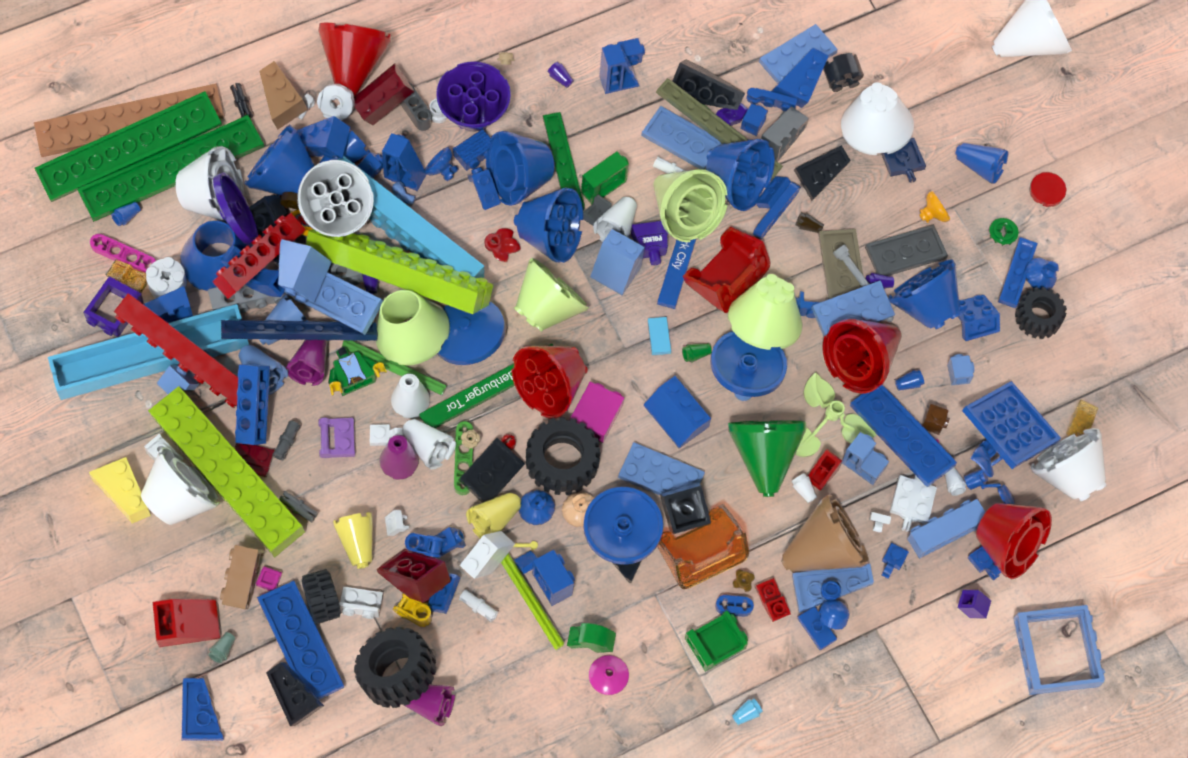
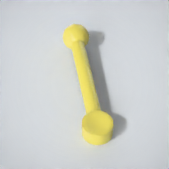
(533, 545)

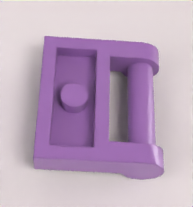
(343, 437)

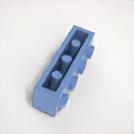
(946, 529)

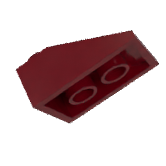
(415, 574)

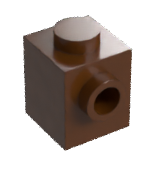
(936, 419)

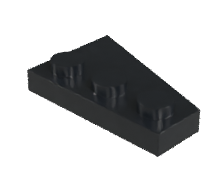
(821, 171)
(293, 695)

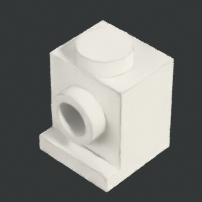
(155, 445)

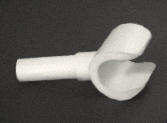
(309, 102)

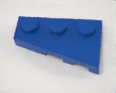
(198, 716)

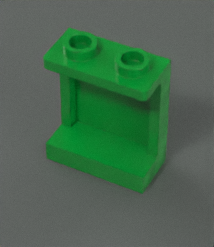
(717, 641)

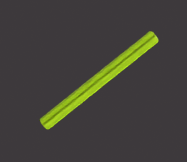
(532, 602)

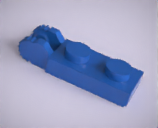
(770, 99)

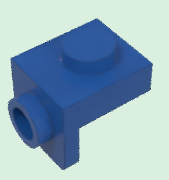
(371, 164)
(805, 306)
(453, 539)

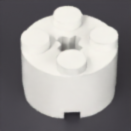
(165, 276)

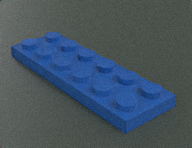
(903, 435)
(300, 639)

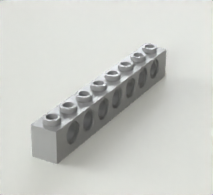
(260, 300)

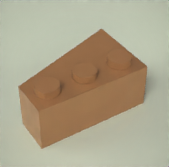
(241, 576)

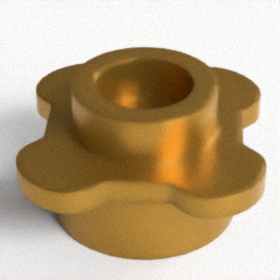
(748, 577)

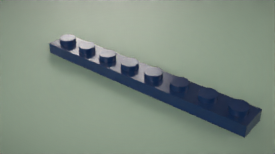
(294, 330)

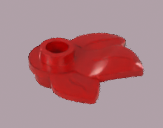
(504, 244)

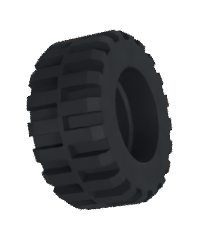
(562, 432)
(406, 683)

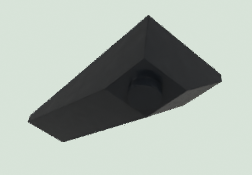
(706, 86)
(266, 212)

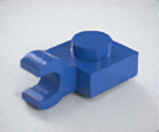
(893, 558)
(982, 562)

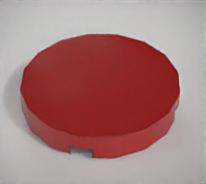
(1048, 189)

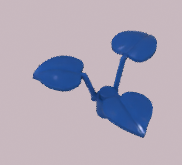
(980, 477)

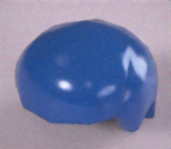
(834, 614)

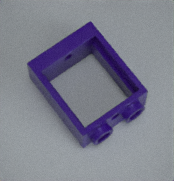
(118, 289)

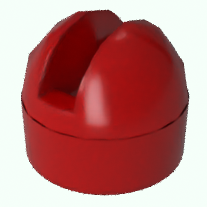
(510, 444)

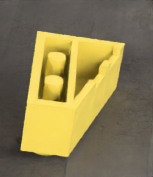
(122, 488)

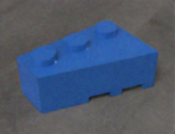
(616, 70)
(803, 77)
(325, 137)
(402, 162)
(171, 306)

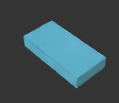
(659, 336)

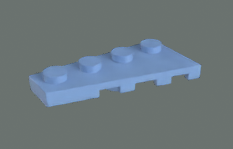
(809, 584)

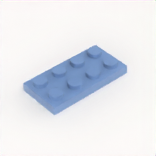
(786, 56)
(680, 137)
(346, 303)
(864, 304)
(657, 471)

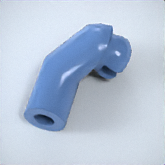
(399, 192)

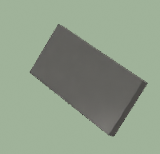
(906, 251)

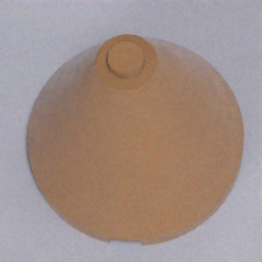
(826, 541)

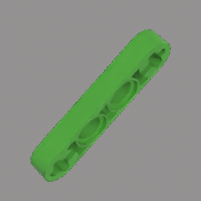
(461, 457)

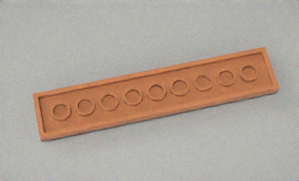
(78, 129)

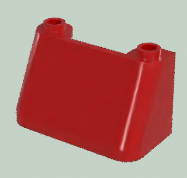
(731, 271)

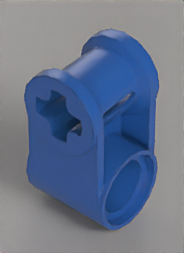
(427, 544)

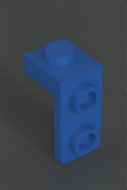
(484, 187)

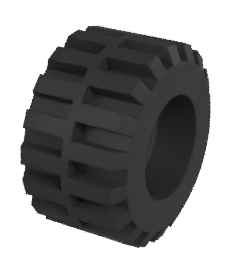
(1047, 301)
(321, 596)

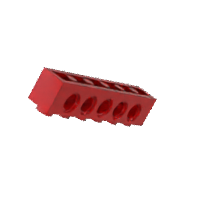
(258, 256)

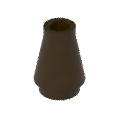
(808, 223)

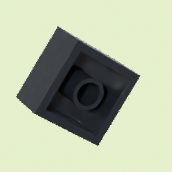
(685, 508)

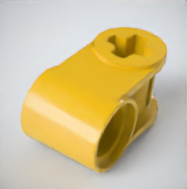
(410, 608)

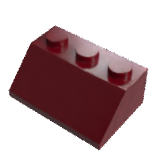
(382, 95)

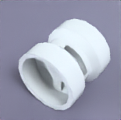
(436, 114)

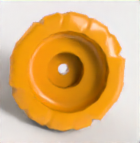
(934, 209)

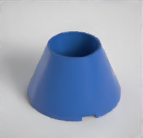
(518, 166)
(202, 269)

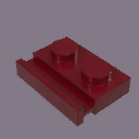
(256, 457)

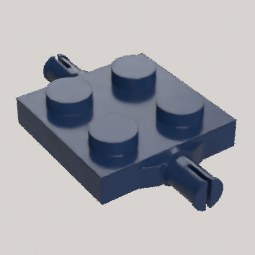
(905, 161)

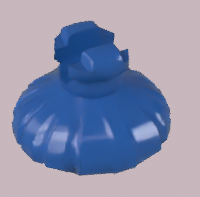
(441, 164)
(1041, 273)
(537, 513)

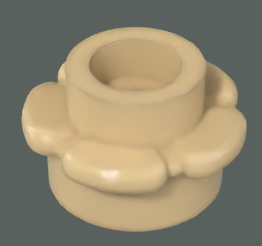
(505, 58)
(470, 443)

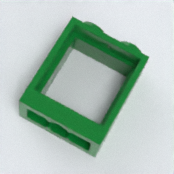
(605, 177)

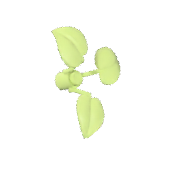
(821, 393)

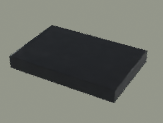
(491, 471)

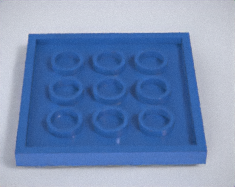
(1011, 424)

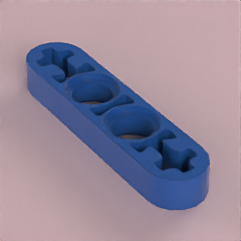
(776, 210)

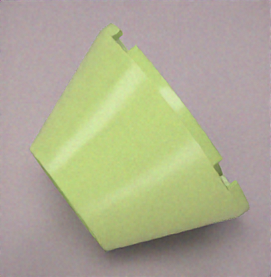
(415, 339)

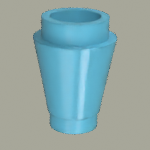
(747, 712)

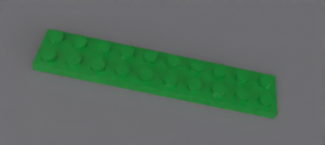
(128, 146)
(160, 171)

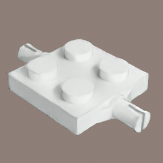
(912, 501)

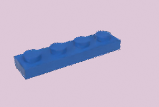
(1016, 275)

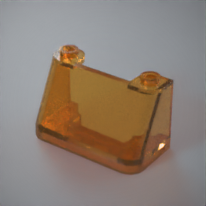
(706, 549)

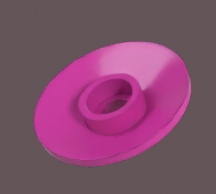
(608, 684)

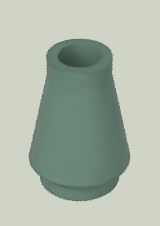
(221, 649)

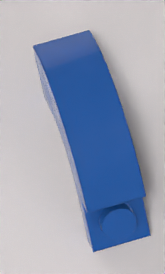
(264, 281)

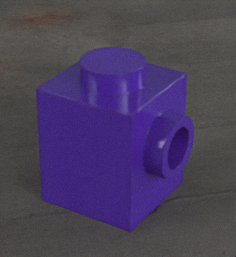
(974, 604)

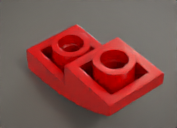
(772, 600)

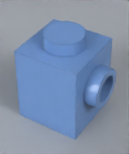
(960, 369)

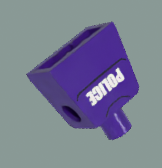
(652, 238)

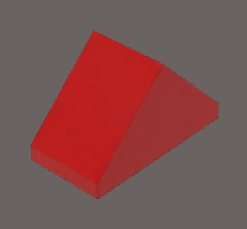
(824, 469)

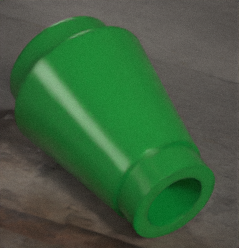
(694, 352)

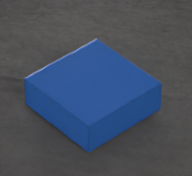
(525, 562)

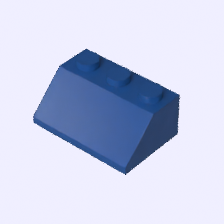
(677, 412)

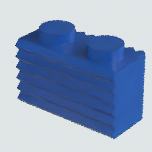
(472, 150)

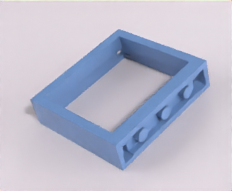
(1028, 657)

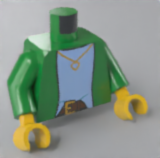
(353, 372)

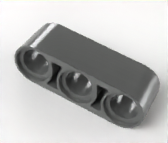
(417, 112)

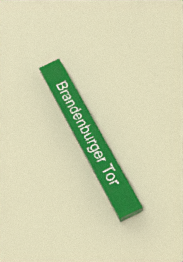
(469, 398)

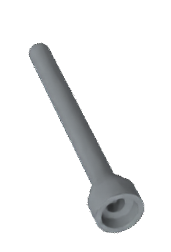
(843, 254)

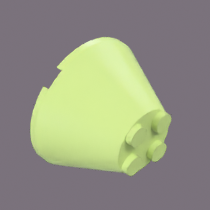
(546, 299)
(767, 314)

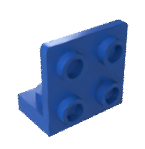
(978, 317)

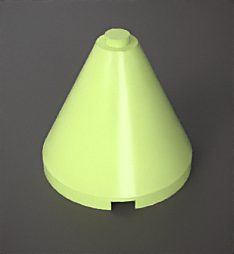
(690, 203)

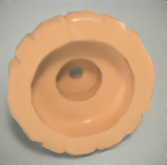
(571, 508)

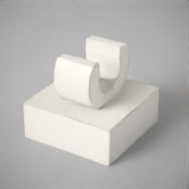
(879, 520)
(394, 523)

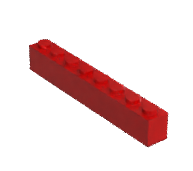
(178, 347)

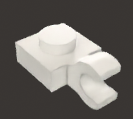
(381, 434)

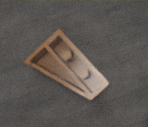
(281, 96)

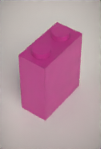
(598, 409)

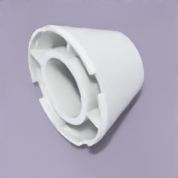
(195, 181)
(176, 490)

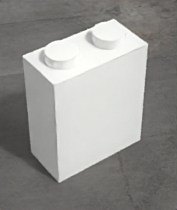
(487, 554)

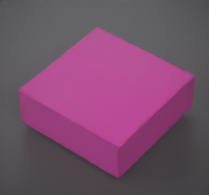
(268, 579)

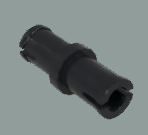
(241, 100)

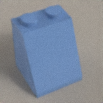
(617, 262)
(301, 270)

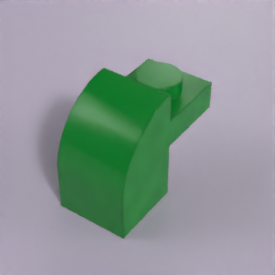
(593, 637)

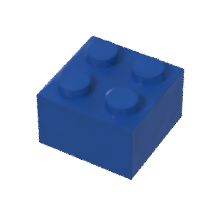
(553, 577)

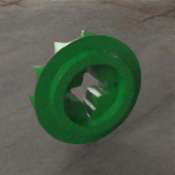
(1010, 228)

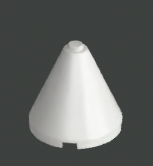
(1032, 32)

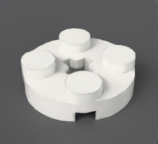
(344, 96)

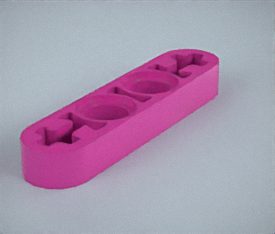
(123, 254)

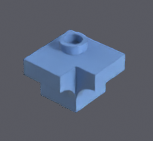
(175, 377)

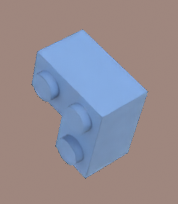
(864, 460)

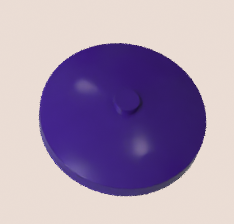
(234, 208)

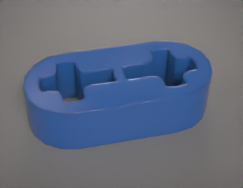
(735, 601)

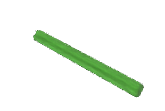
(394, 367)

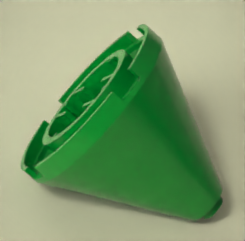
(767, 450)

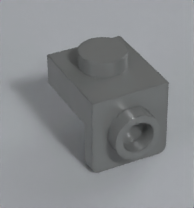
(597, 209)

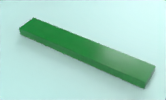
(561, 152)

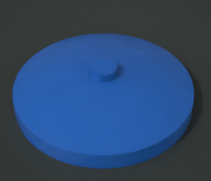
(472, 335)
(747, 368)
(623, 525)

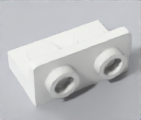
(360, 602)

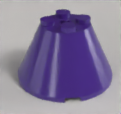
(473, 95)

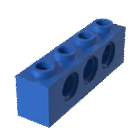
(252, 404)

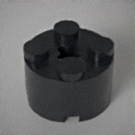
(843, 72)

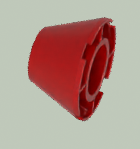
(1013, 536)

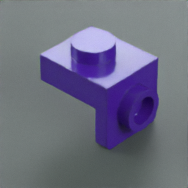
(732, 116)

